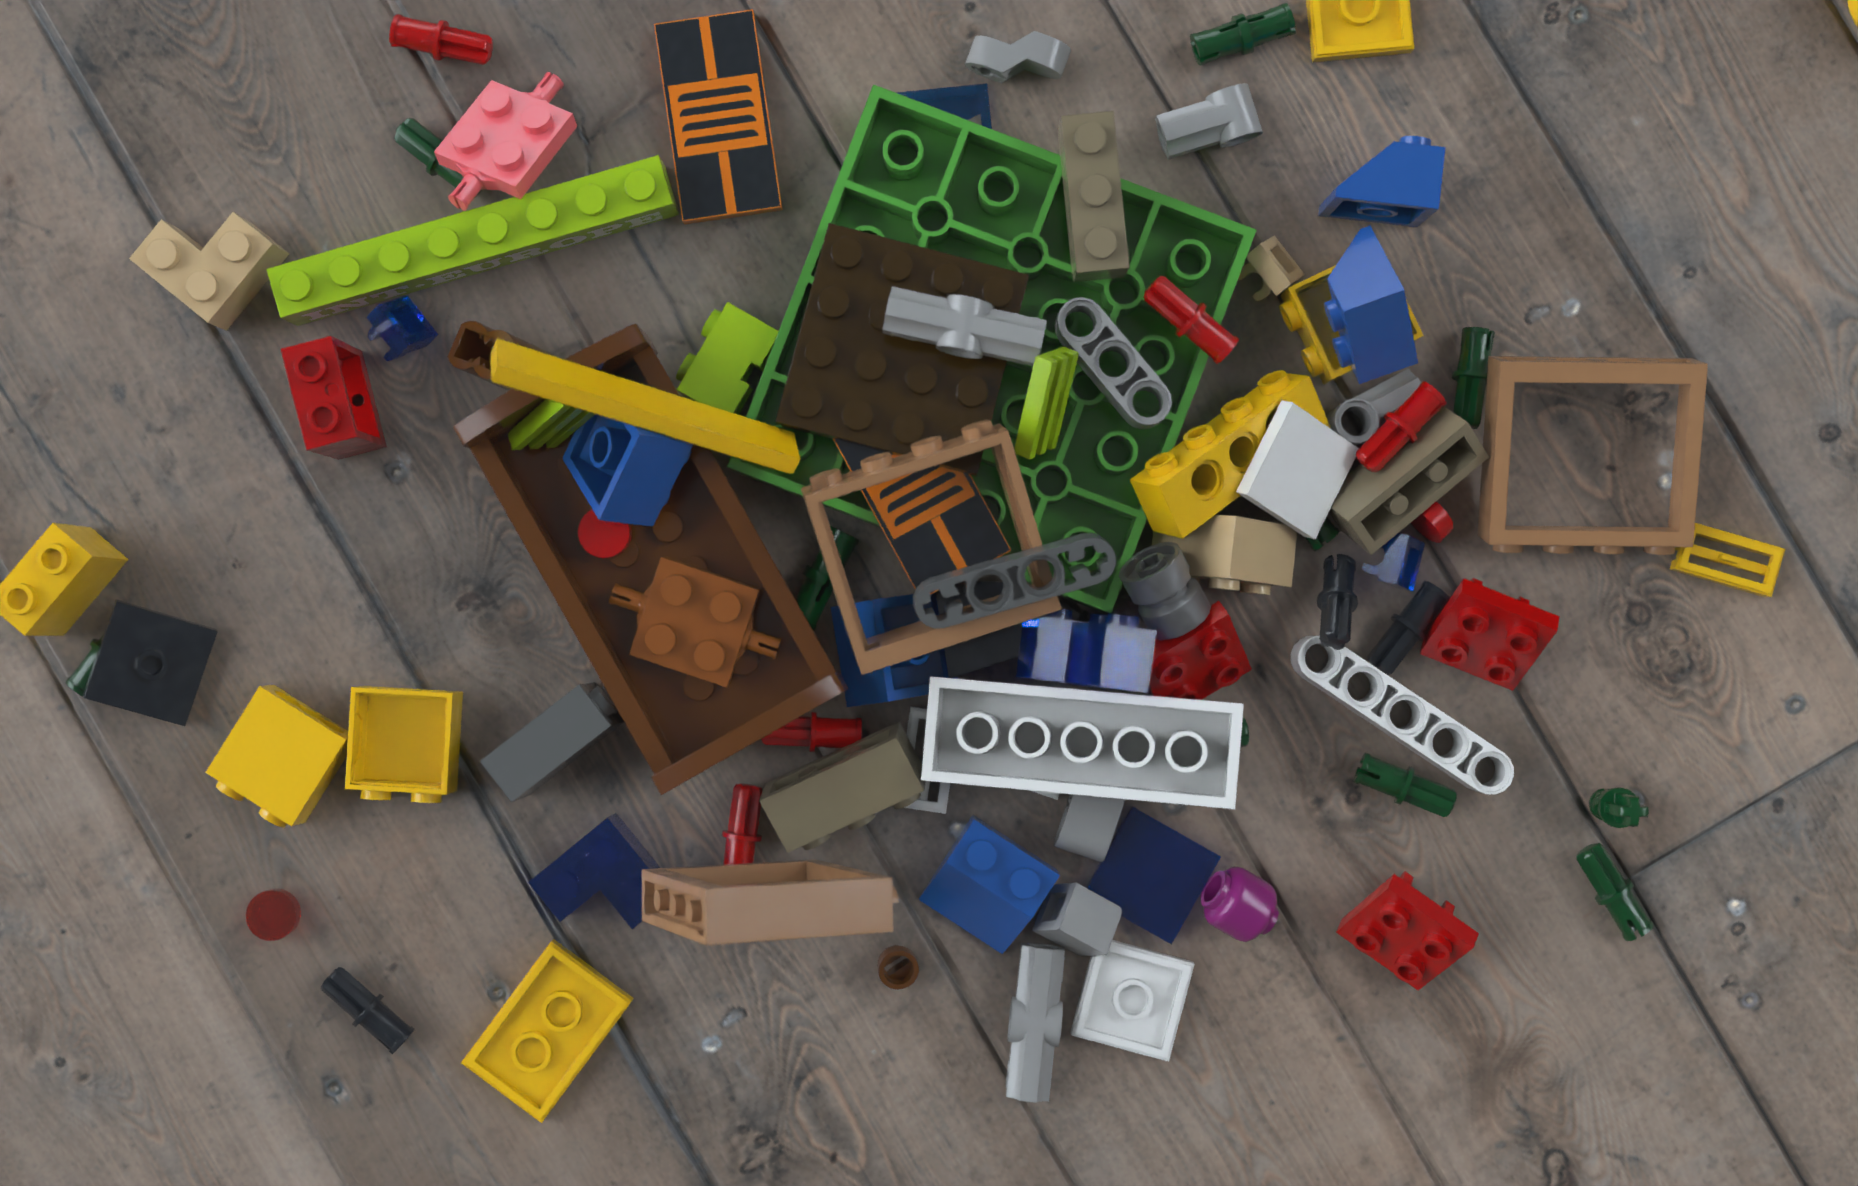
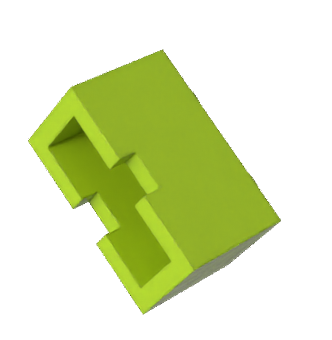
(726, 360)

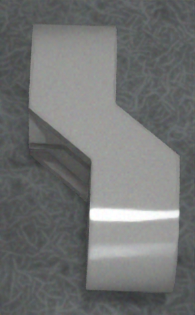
(1033, 53)

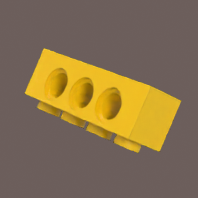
(1204, 470)

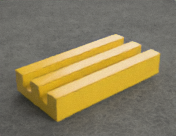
(1769, 572)

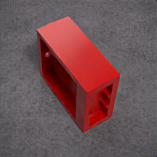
(323, 384)

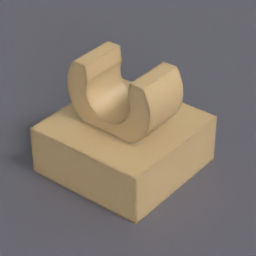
(1274, 266)

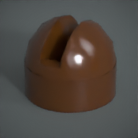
(901, 974)

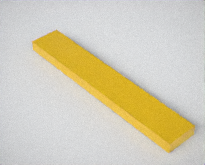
(643, 406)

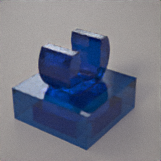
(400, 327)
(1399, 563)

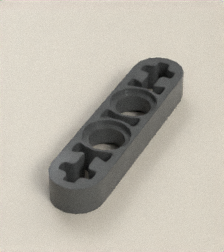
(1012, 571)

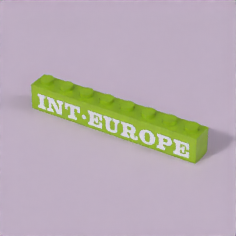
(473, 241)

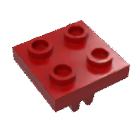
(1489, 634)
(1199, 660)
(1407, 931)

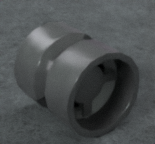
(1165, 591)

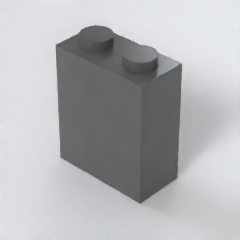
(552, 740)

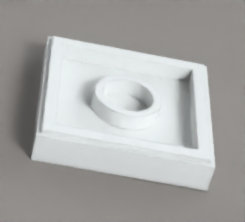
(1298, 469)
(1133, 1000)

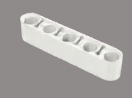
(1425, 720)

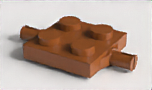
(695, 621)

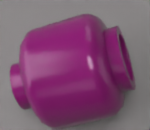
(1239, 904)

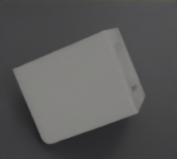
(1078, 919)

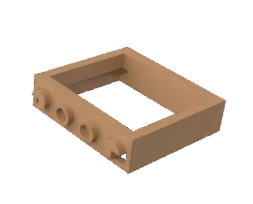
(1501, 379)
(918, 638)
(767, 901)

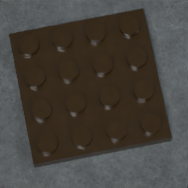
(880, 387)

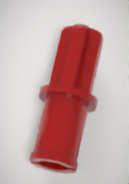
(440, 40)
(1190, 319)
(1400, 427)
(816, 732)
(743, 825)

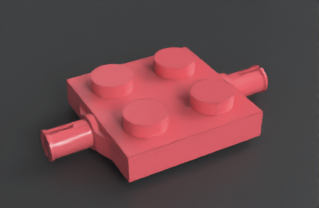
(505, 140)

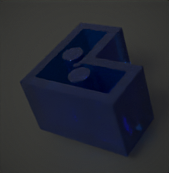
(1097, 654)
(602, 860)

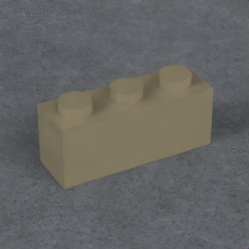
(1093, 196)
(1382, 503)
(844, 789)

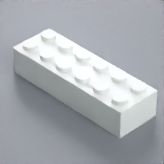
(1082, 742)

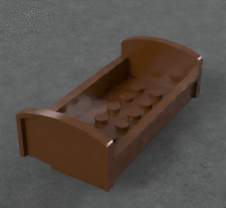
(673, 717)

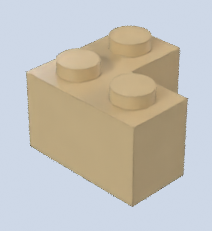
(212, 279)
(1237, 552)

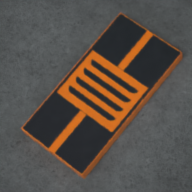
(718, 117)
(931, 518)

